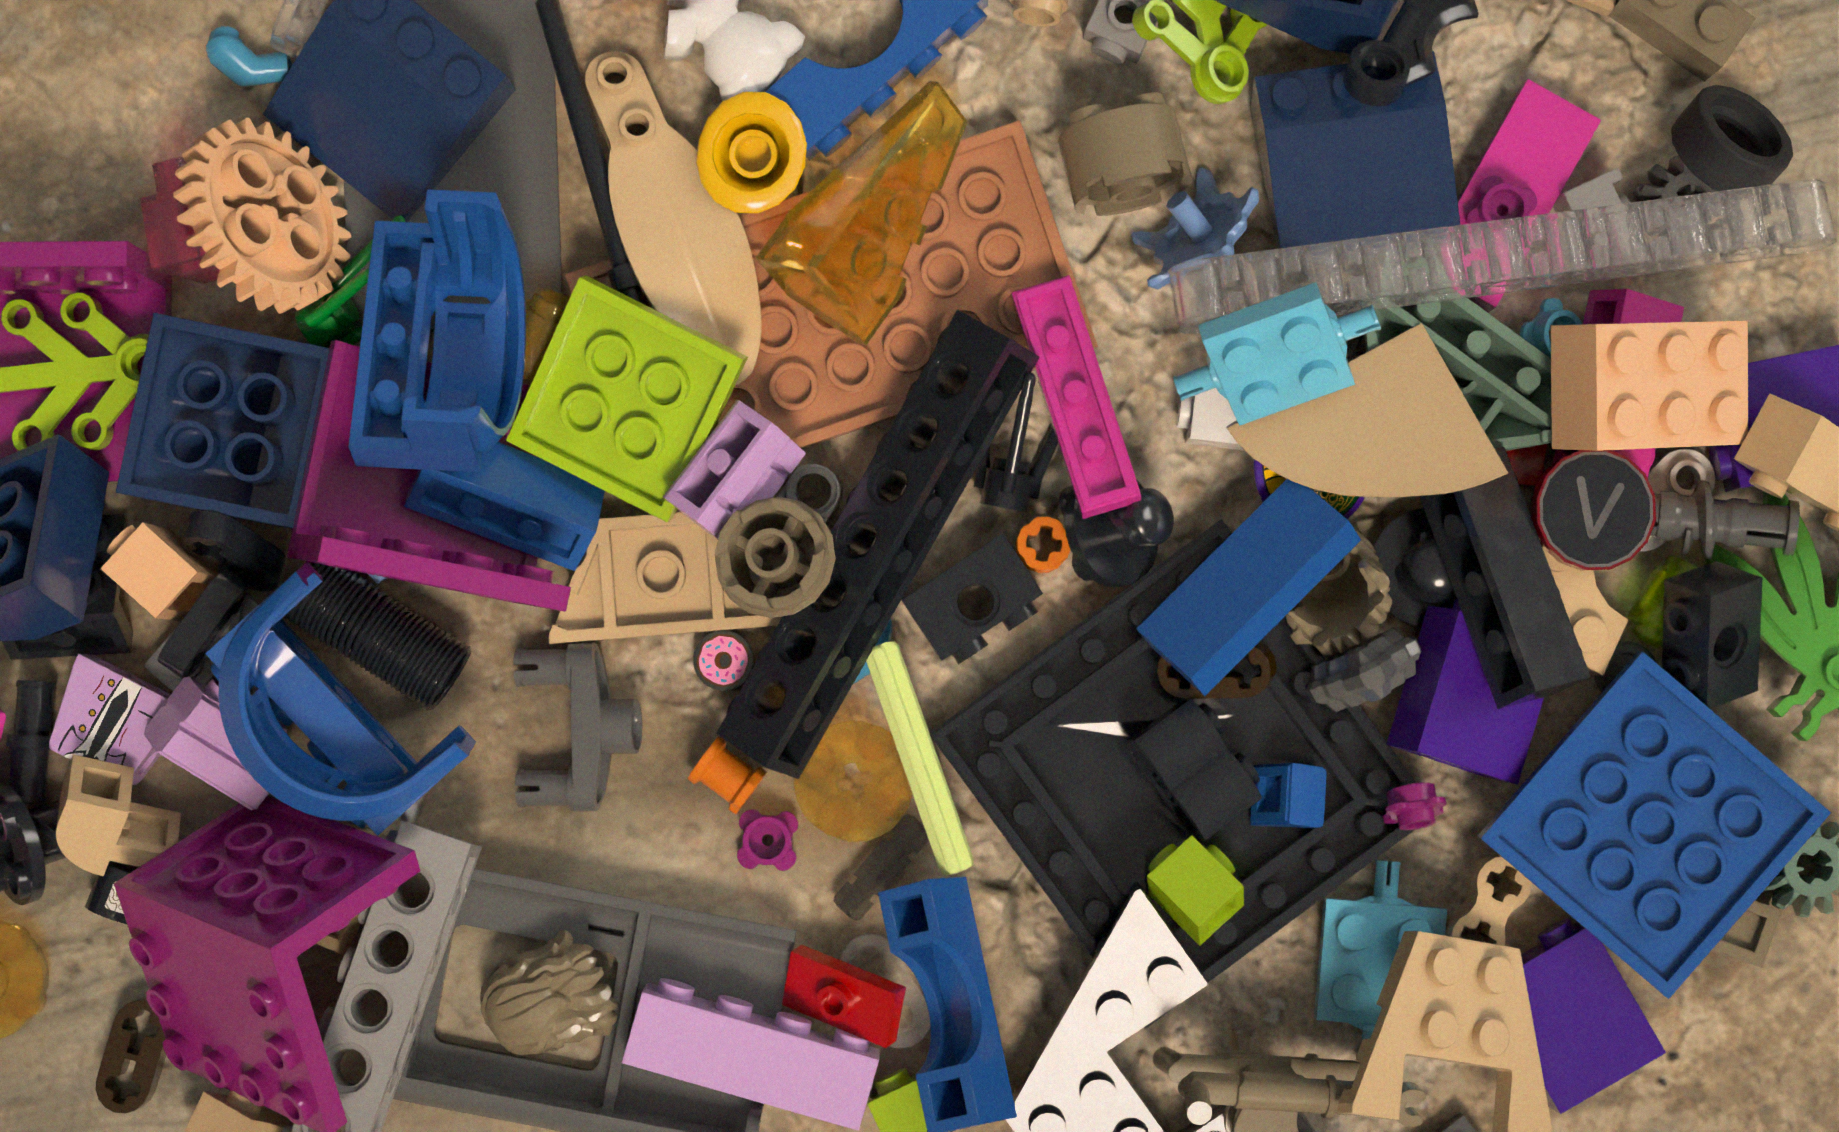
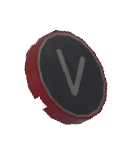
(1593, 509)

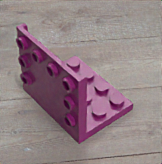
(45, 275)
(360, 523)
(222, 939)

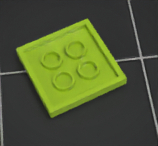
(625, 396)

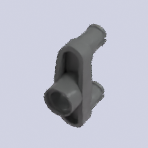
(597, 727)

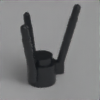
(1008, 481)

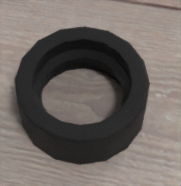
(1731, 140)

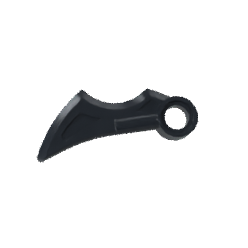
(1403, 50)

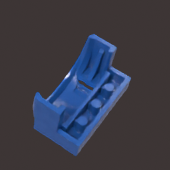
(475, 347)
(341, 731)

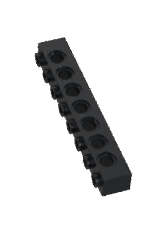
(904, 529)

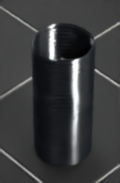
(393, 641)

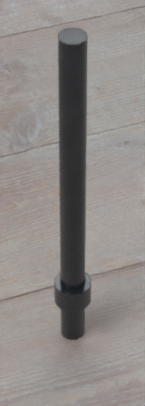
(587, 142)

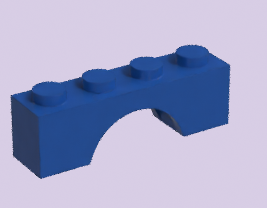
(834, 98)
(938, 939)

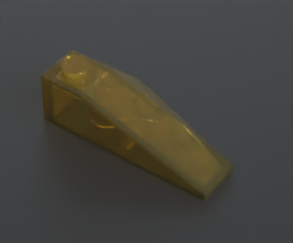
(854, 230)

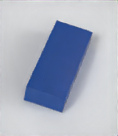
(1249, 584)

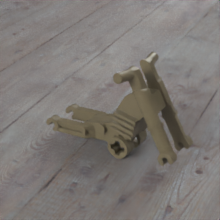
(1267, 1090)

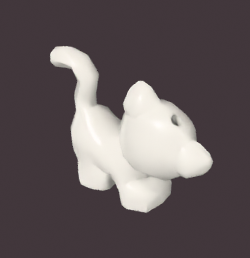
(739, 47)

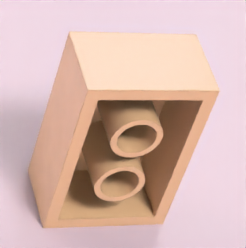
(1649, 385)

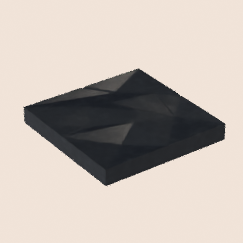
(1086, 821)

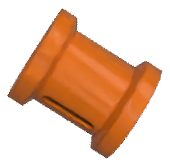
(1028, 554)
(727, 775)

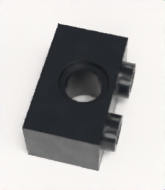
(990, 567)
(1713, 632)

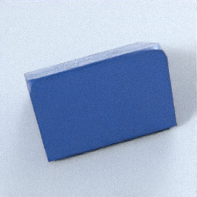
(1290, 796)

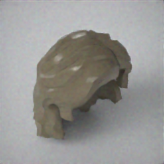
(1344, 603)
(548, 998)

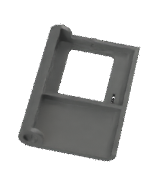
(658, 942)

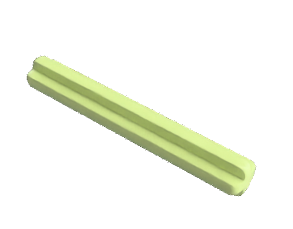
(919, 758)

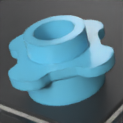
(1538, 329)

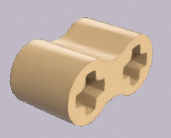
(1485, 908)

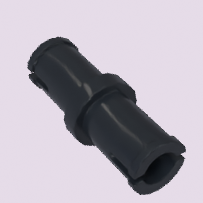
(31, 740)

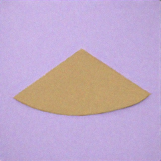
(1386, 436)

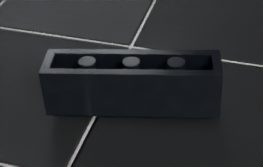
(1506, 590)

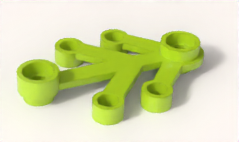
(1207, 52)
(73, 370)

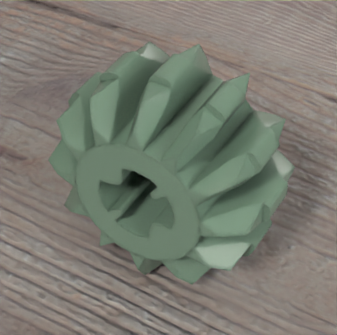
(1812, 890)

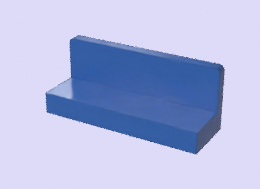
(514, 503)

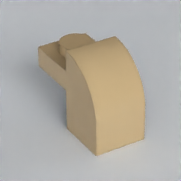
(102, 823)

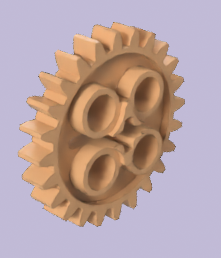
(262, 215)

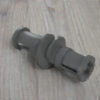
(1724, 521)

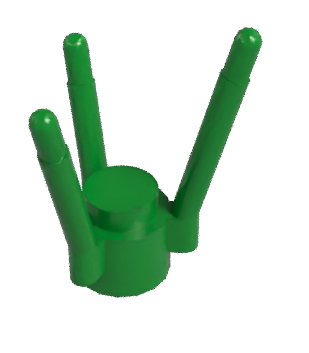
(335, 313)

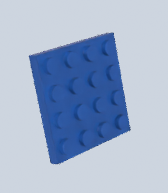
(1654, 824)

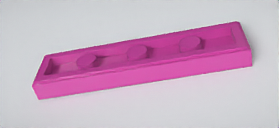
(1076, 397)

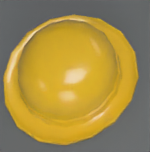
(751, 152)

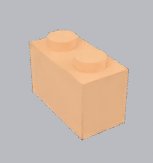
(157, 570)

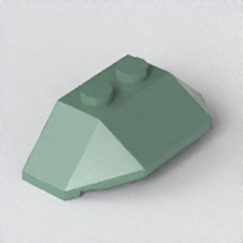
(1492, 365)

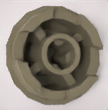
(774, 557)

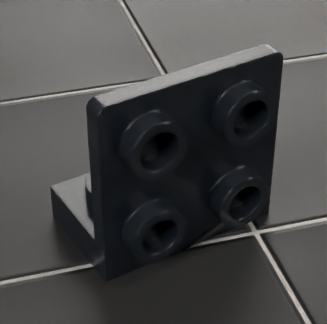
(104, 622)

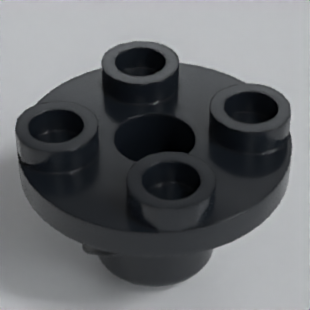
(1120, 543)
(1413, 567)
(26, 846)

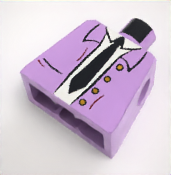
(107, 716)

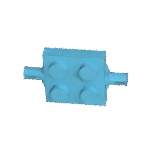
(1277, 353)
(1360, 946)

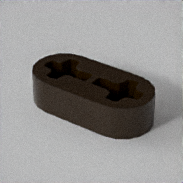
(1231, 686)
(121, 1050)

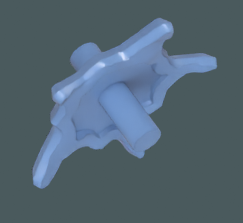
(1198, 227)

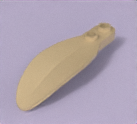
(677, 239)

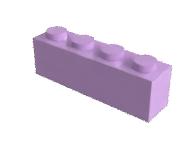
(752, 1054)

